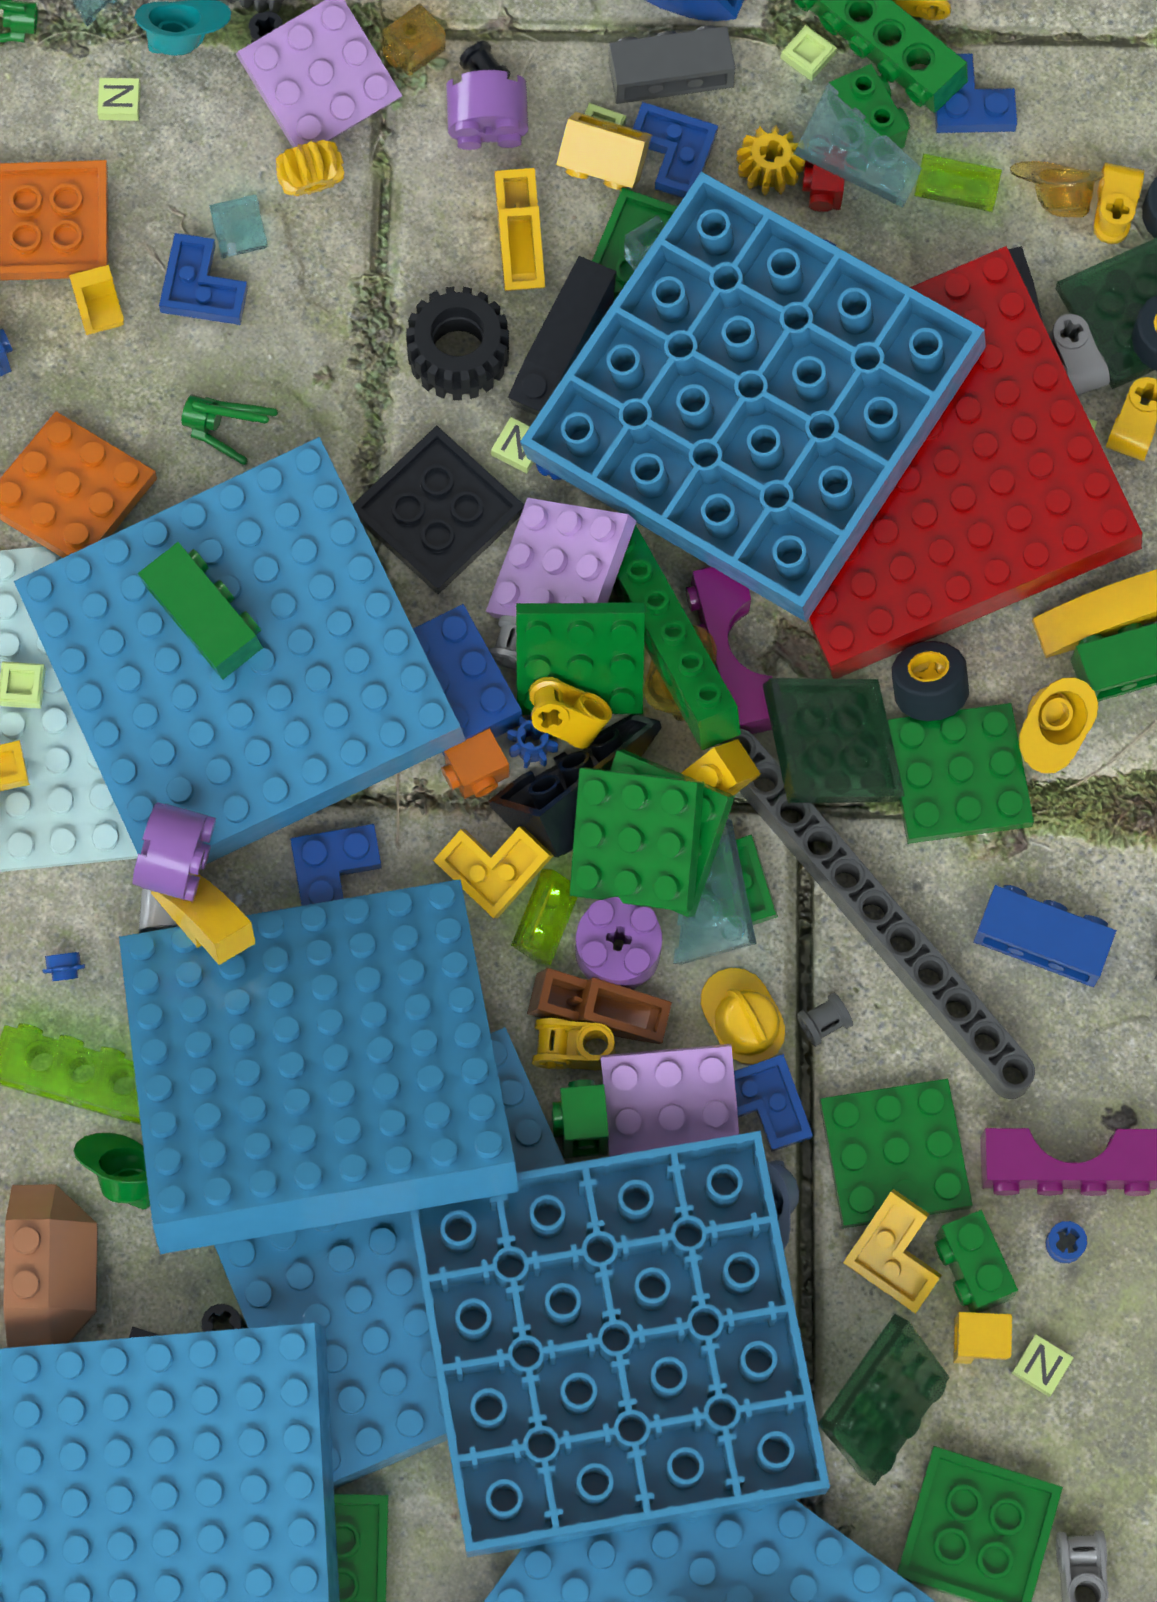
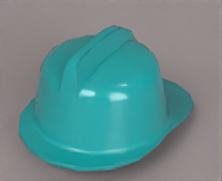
(180, 25)

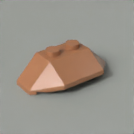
(48, 1267)

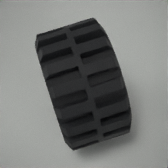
(457, 313)

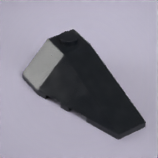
(569, 325)
(549, 800)

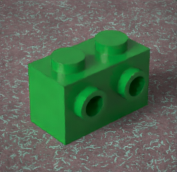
(872, 97)
(581, 1119)
(975, 1263)

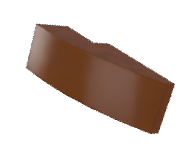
(621, 1009)

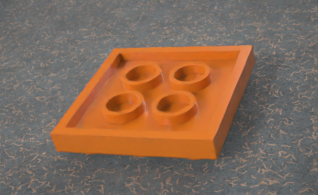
(53, 219)
(71, 487)

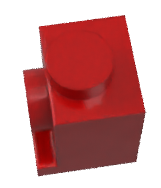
(824, 188)

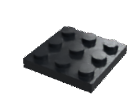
(437, 509)

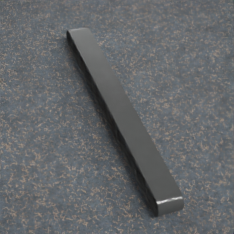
(893, 924)

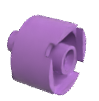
(487, 109)
(173, 851)
(612, 921)

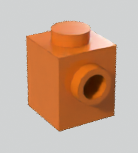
(475, 765)

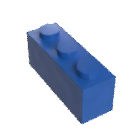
(1045, 935)

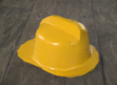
(1057, 724)
(743, 1015)

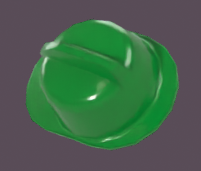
(118, 1166)

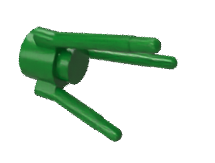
(20, 18)
(206, 415)

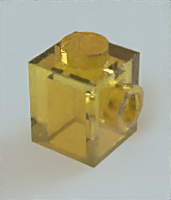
(413, 40)

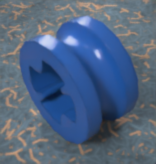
(1053, 1238)

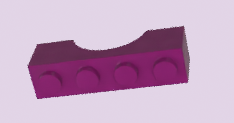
(719, 607)
(1016, 1162)

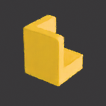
(97, 300)
(982, 1336)

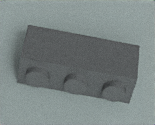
(671, 64)

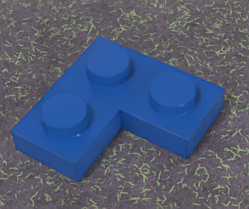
(977, 109)
(682, 140)
(191, 289)
(330, 854)
(772, 1093)

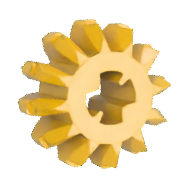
(309, 168)
(768, 174)

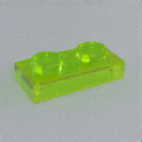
(958, 182)
(545, 917)

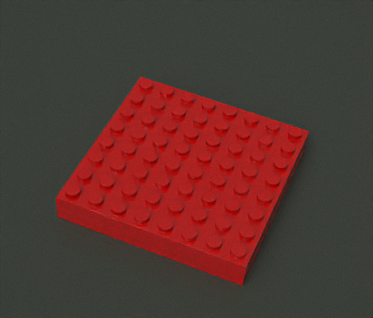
(995, 499)

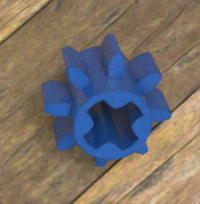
(528, 751)

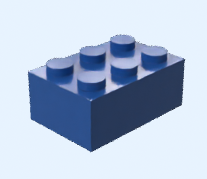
(468, 674)

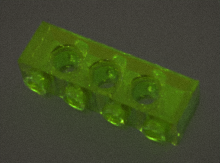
(55, 1083)

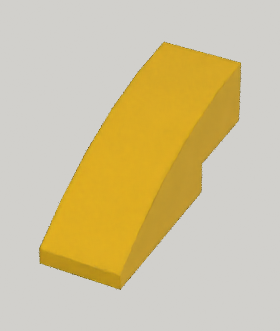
(519, 229)
(1098, 613)
(210, 921)

